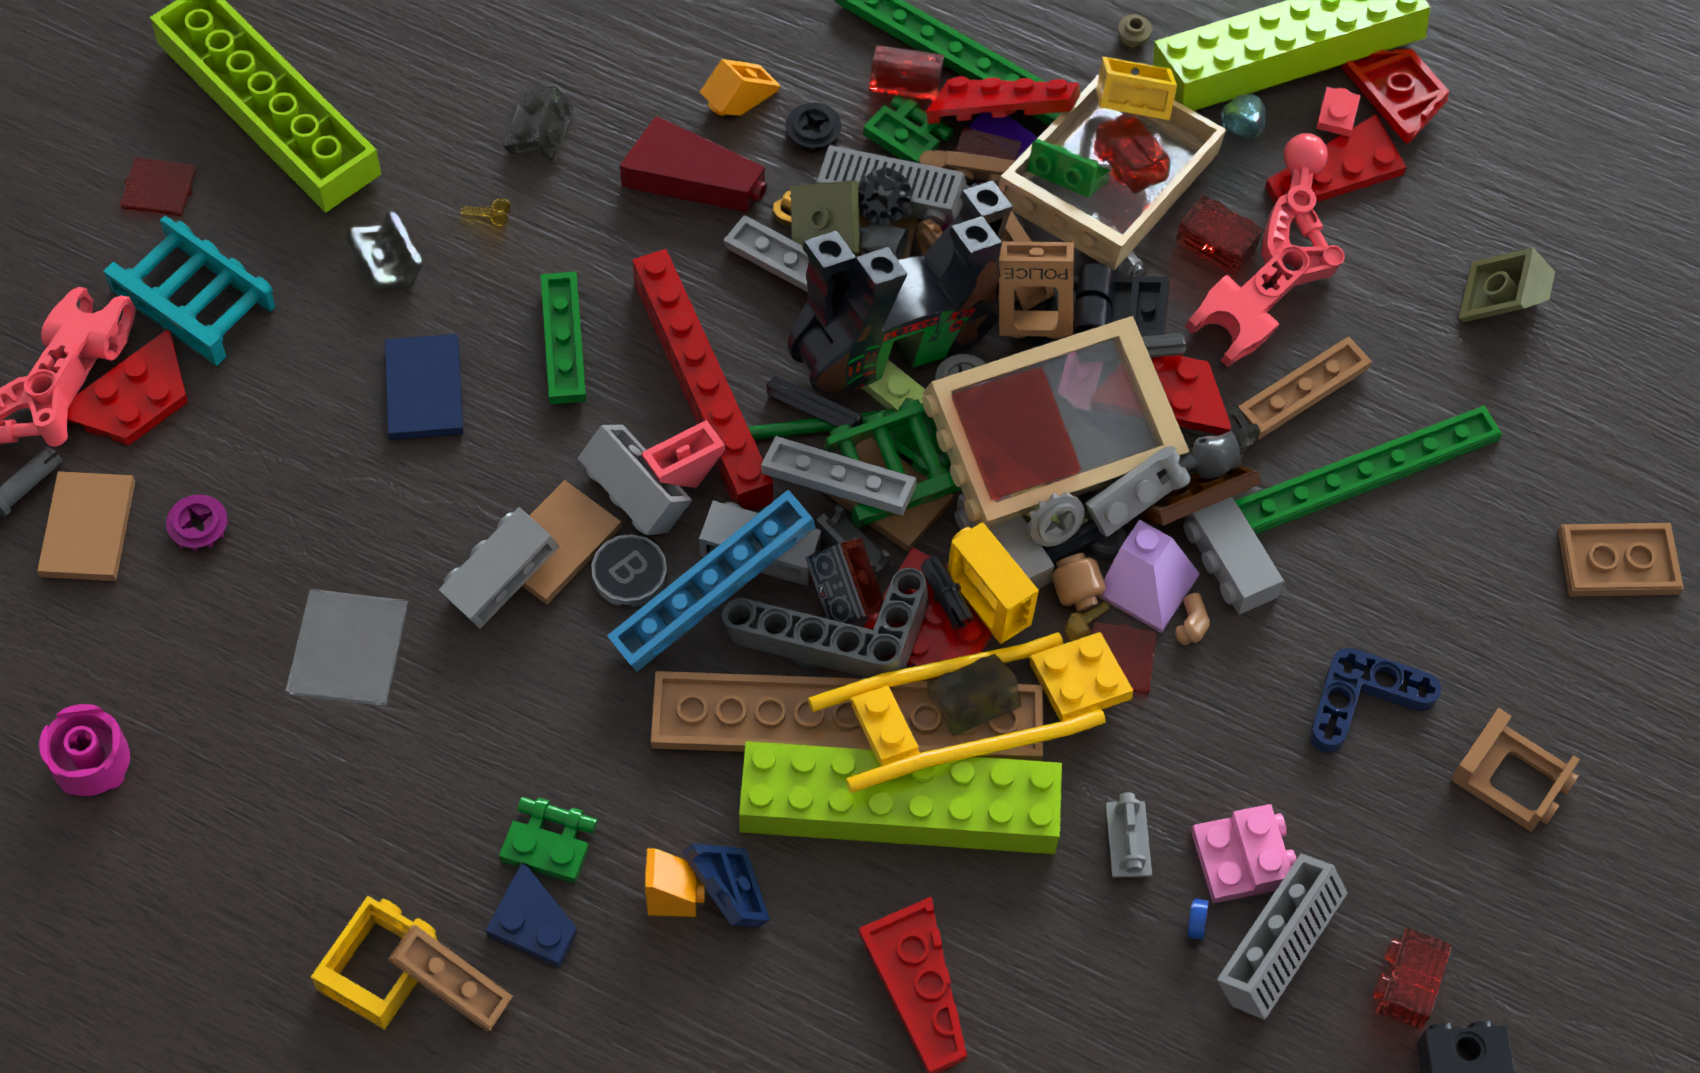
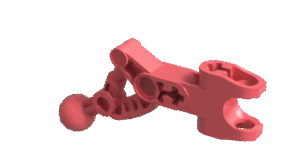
(1246, 308)
(73, 345)

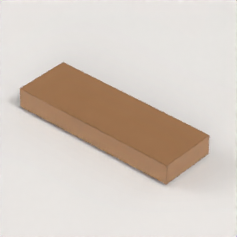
(450, 977)

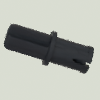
(947, 592)

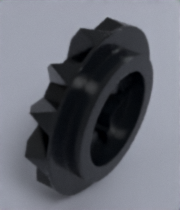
(818, 115)
(897, 202)

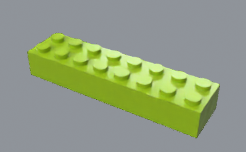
(1283, 45)
(267, 99)
(945, 805)

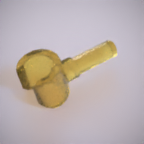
(497, 206)
(1077, 623)

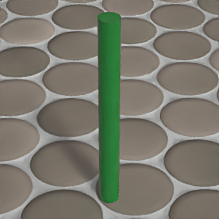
(799, 427)

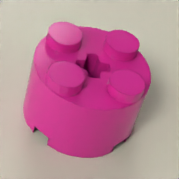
(85, 750)

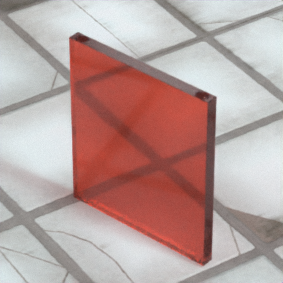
(1016, 433)

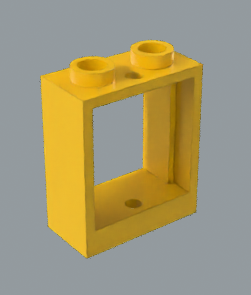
(1145, 94)
(992, 582)
(347, 993)

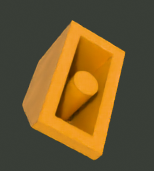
(737, 87)
(671, 885)

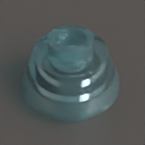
(1244, 116)

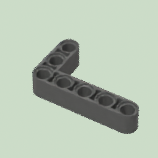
(833, 634)

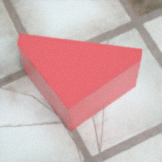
(686, 456)

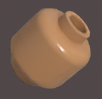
(1078, 582)

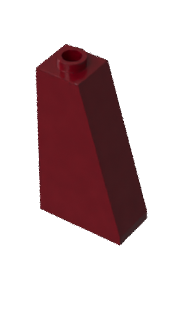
(691, 168)

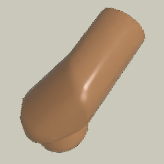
(1197, 621)

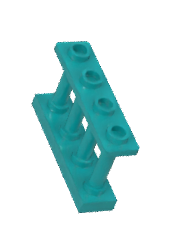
(182, 321)

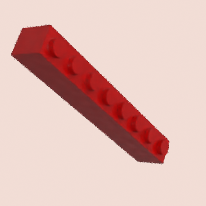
(702, 378)

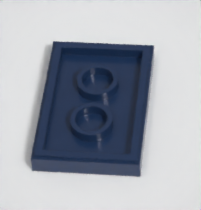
(423, 386)

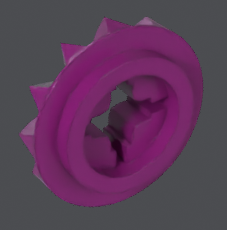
(205, 509)

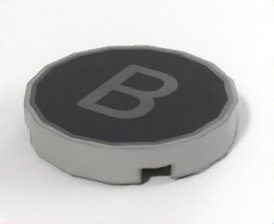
(629, 570)

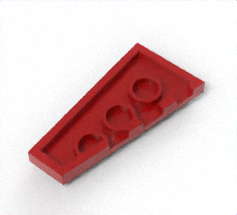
(1002, 98)
(1351, 164)
(914, 973)

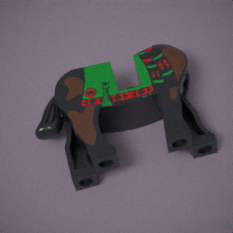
(920, 303)

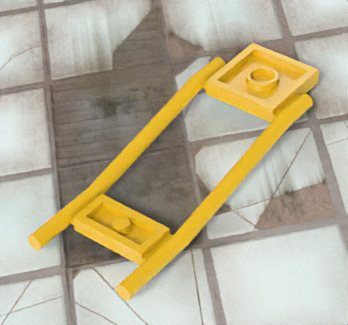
(1074, 675)

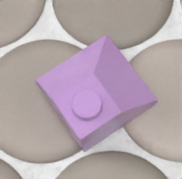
(1149, 577)

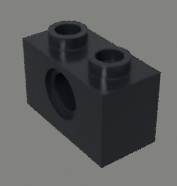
(1486, 1042)

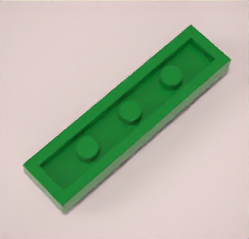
(563, 338)

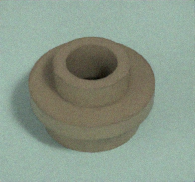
(1137, 36)

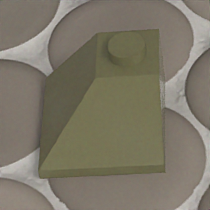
(1506, 284)

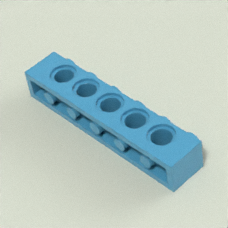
(712, 580)

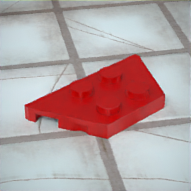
(1399, 89)
(1192, 393)
(132, 394)

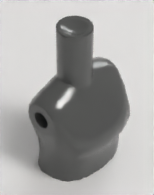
(877, 237)
(1213, 456)

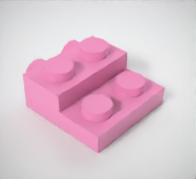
(1243, 853)

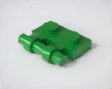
(901, 136)
(544, 850)

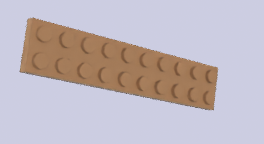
(730, 709)

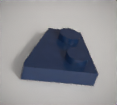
(730, 882)
(532, 920)

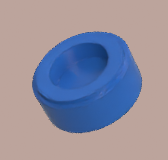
(1198, 919)

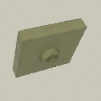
(824, 209)

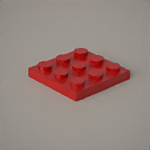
(936, 637)

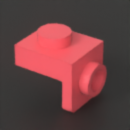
(1338, 111)

